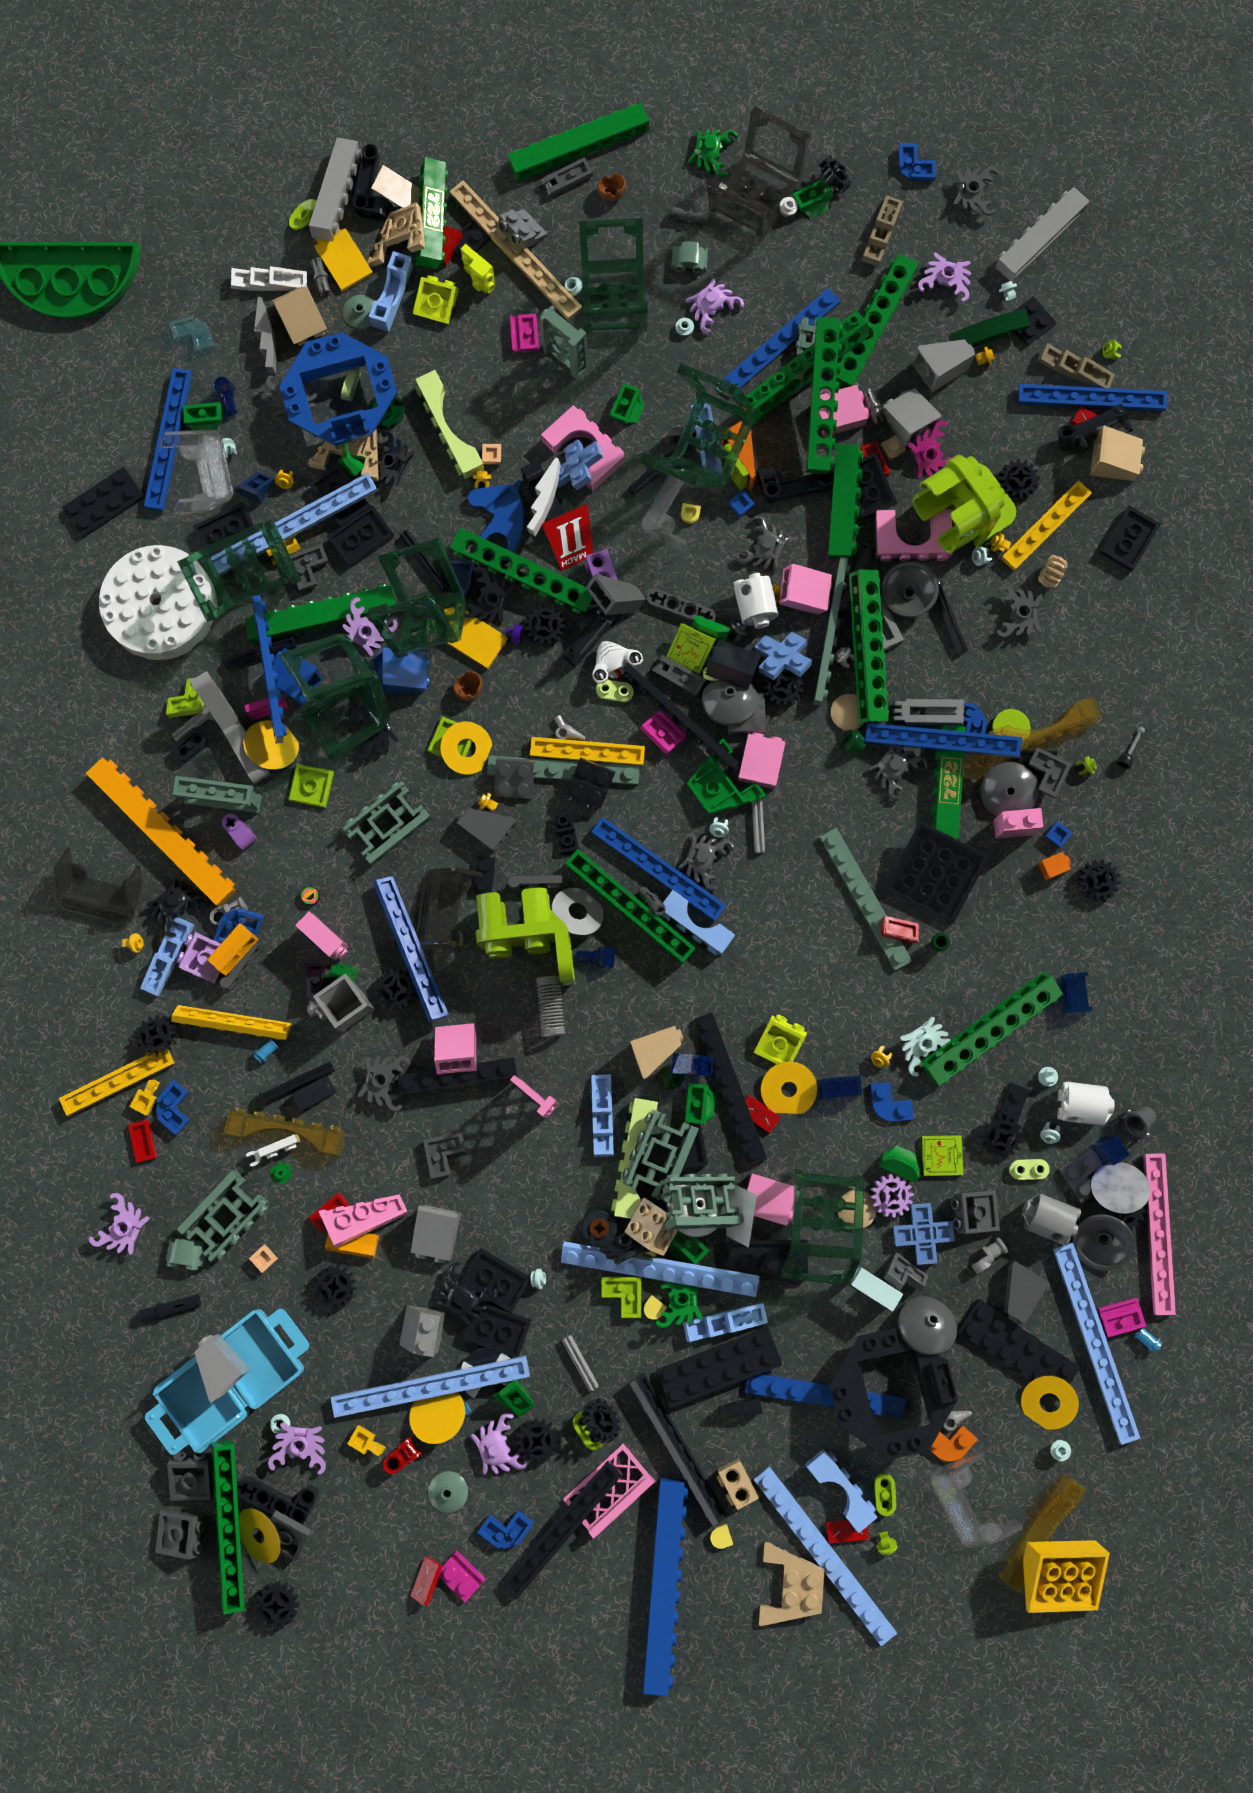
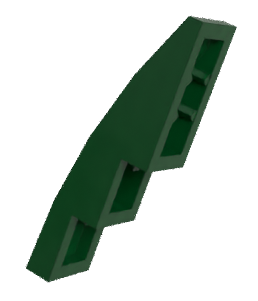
(993, 328)

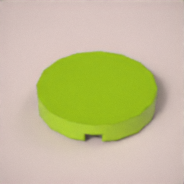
(1011, 718)

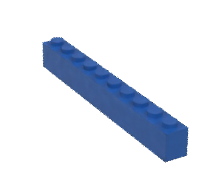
(663, 1589)

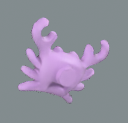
(947, 274)
(711, 300)
(362, 630)
(124, 1229)
(299, 1443)
(494, 1447)

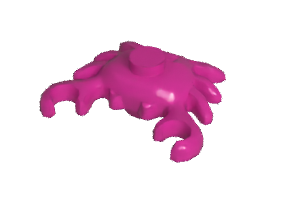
(928, 451)

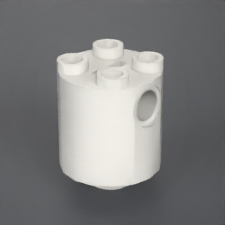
(756, 600)
(1085, 1103)

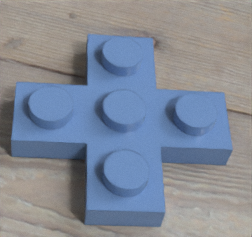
(578, 463)
(782, 655)
(923, 1233)

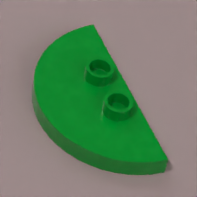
(69, 277)

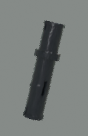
(162, 1310)

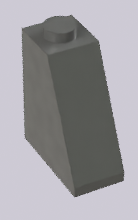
(615, 595)
(486, 827)
(1022, 1292)

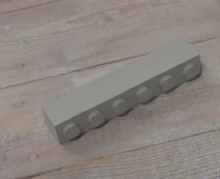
(335, 189)
(1042, 234)

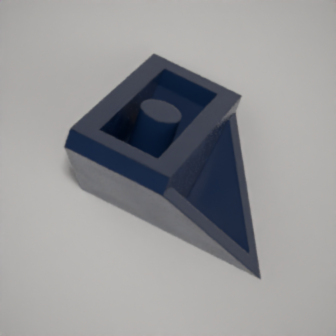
(255, 487)
(465, 574)

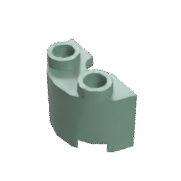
(689, 256)
(185, 1253)

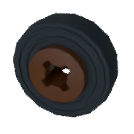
(597, 1222)

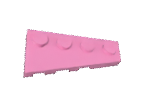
(353, 1221)

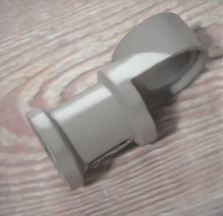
(239, 904)
(991, 1252)

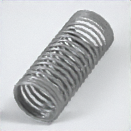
(547, 1031)

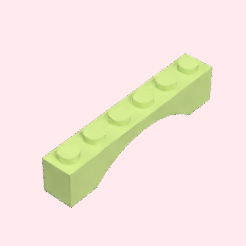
(467, 458)
(628, 1198)

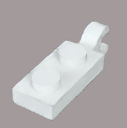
(271, 1150)

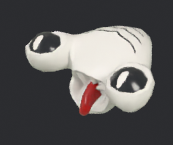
(612, 659)

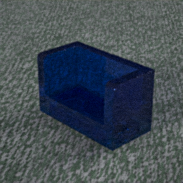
(1075, 993)
(692, 1064)
(840, 1087)
(1110, 1150)

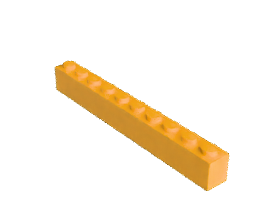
(161, 832)

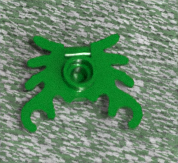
(708, 150)
(682, 1303)

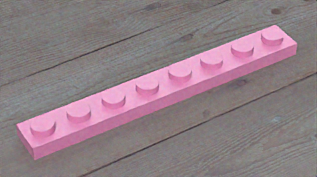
(1159, 1235)

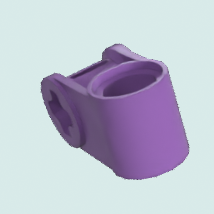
(240, 832)

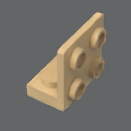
(649, 1227)

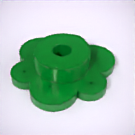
(286, 1174)

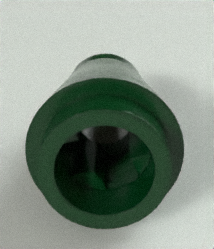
(943, 939)

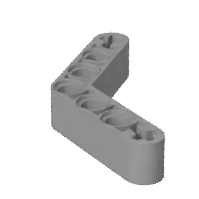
(228, 722)

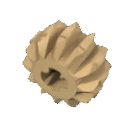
(1052, 571)

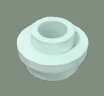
(570, 283)
(684, 331)
(538, 1278)
(273, 1424)

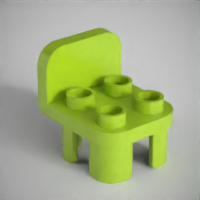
(975, 499)
(536, 934)

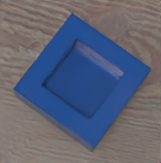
(741, 503)
(1058, 834)

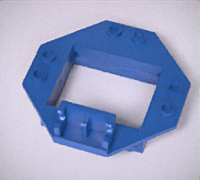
(328, 357)

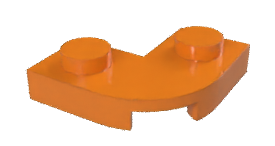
(955, 1447)

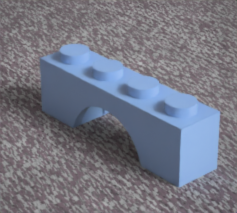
(386, 306)
(715, 938)
(857, 1510)

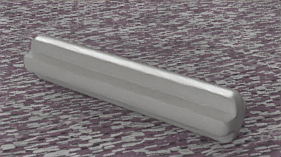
(192, 724)
(758, 827)
(580, 1363)

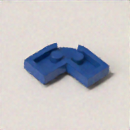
(912, 167)
(974, 719)
(232, 918)
(884, 1106)
(167, 1107)
(506, 1536)

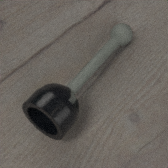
(1126, 760)

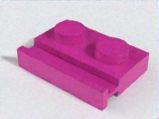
(524, 333)
(261, 708)
(663, 732)
(1121, 1317)
(461, 1576)

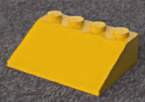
(1064, 1575)

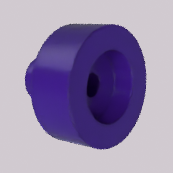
(515, 633)

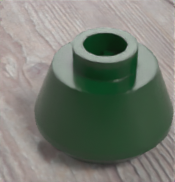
(853, 742)
(670, 1080)

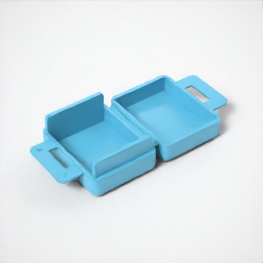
(272, 1369)

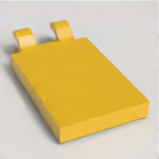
(343, 260)
(478, 640)

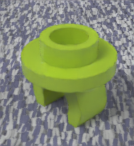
(1110, 348)
(1089, 764)
(886, 1545)

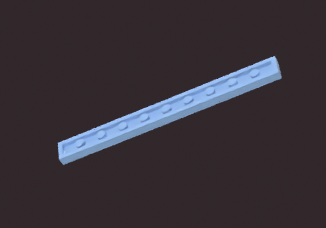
(304, 518)
(663, 1270)
(1096, 1344)
(430, 1386)
(825, 1556)

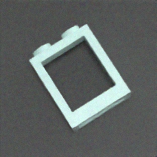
(876, 1288)

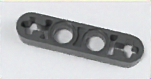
(682, 604)

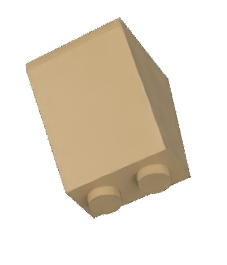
(300, 315)
(1117, 455)
(655, 1049)

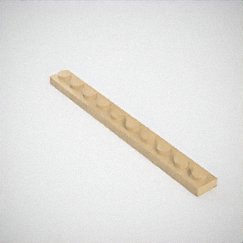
(522, 259)

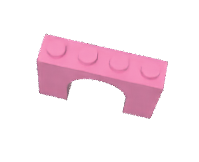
(575, 424)
(891, 547)

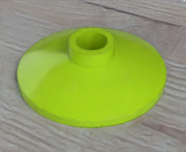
(302, 214)

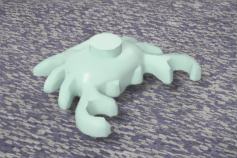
(921, 1042)

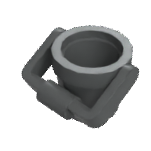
(1139, 1121)

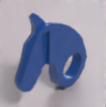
(507, 508)

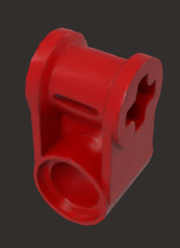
(404, 1453)

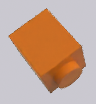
(1055, 865)

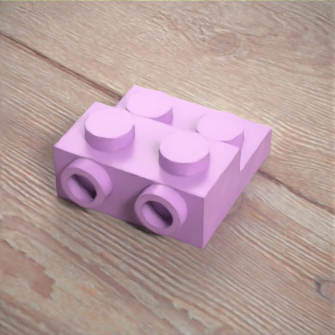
(195, 957)

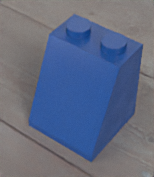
(402, 674)
(287, 683)

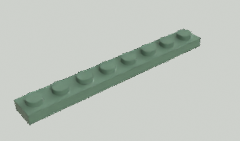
(830, 639)
(565, 769)
(863, 896)

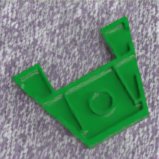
(716, 790)

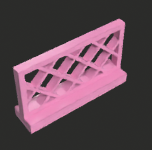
(547, 1105)
(624, 1501)

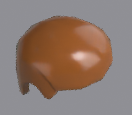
(615, 184)
(468, 680)

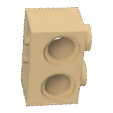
(740, 1482)

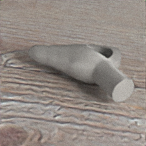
(566, 731)
(314, 1009)
(955, 1418)

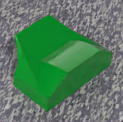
(814, 198)
(627, 405)
(203, 416)
(350, 465)
(711, 628)
(340, 969)
(699, 1104)
(901, 1162)
(687, 1248)
(515, 1397)

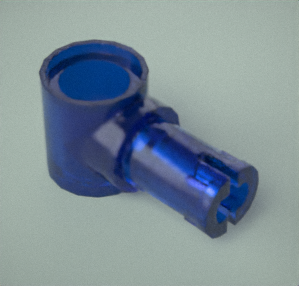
(227, 395)
(602, 957)

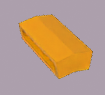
(232, 949)
(361, 1246)

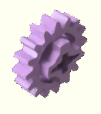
(897, 1201)

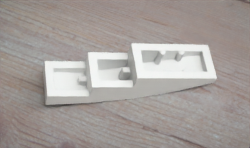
(267, 280)
(546, 490)

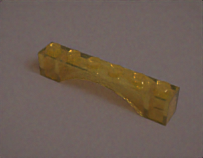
(1079, 714)
(324, 1139)
(1057, 1506)

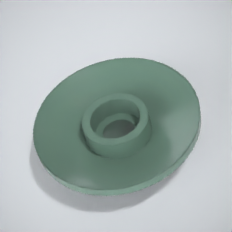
(356, 318)
(452, 1482)

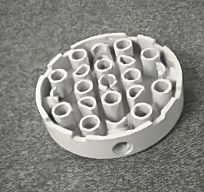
(131, 596)

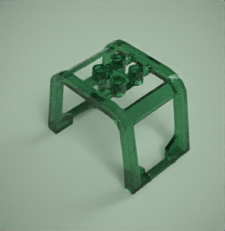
(613, 307)
(743, 410)
(278, 550)
(420, 605)
(363, 682)
(853, 1254)

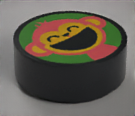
(310, 895)

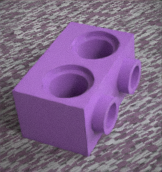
(605, 570)

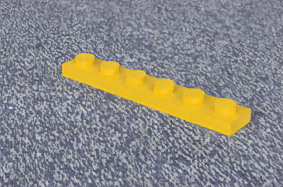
(1046, 525)
(590, 751)
(231, 1022)
(115, 1082)

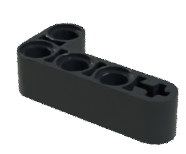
(532, 475)
(274, 1496)

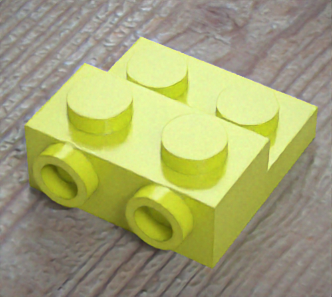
(478, 269)
(435, 299)
(780, 1040)

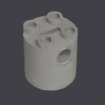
(1050, 1218)

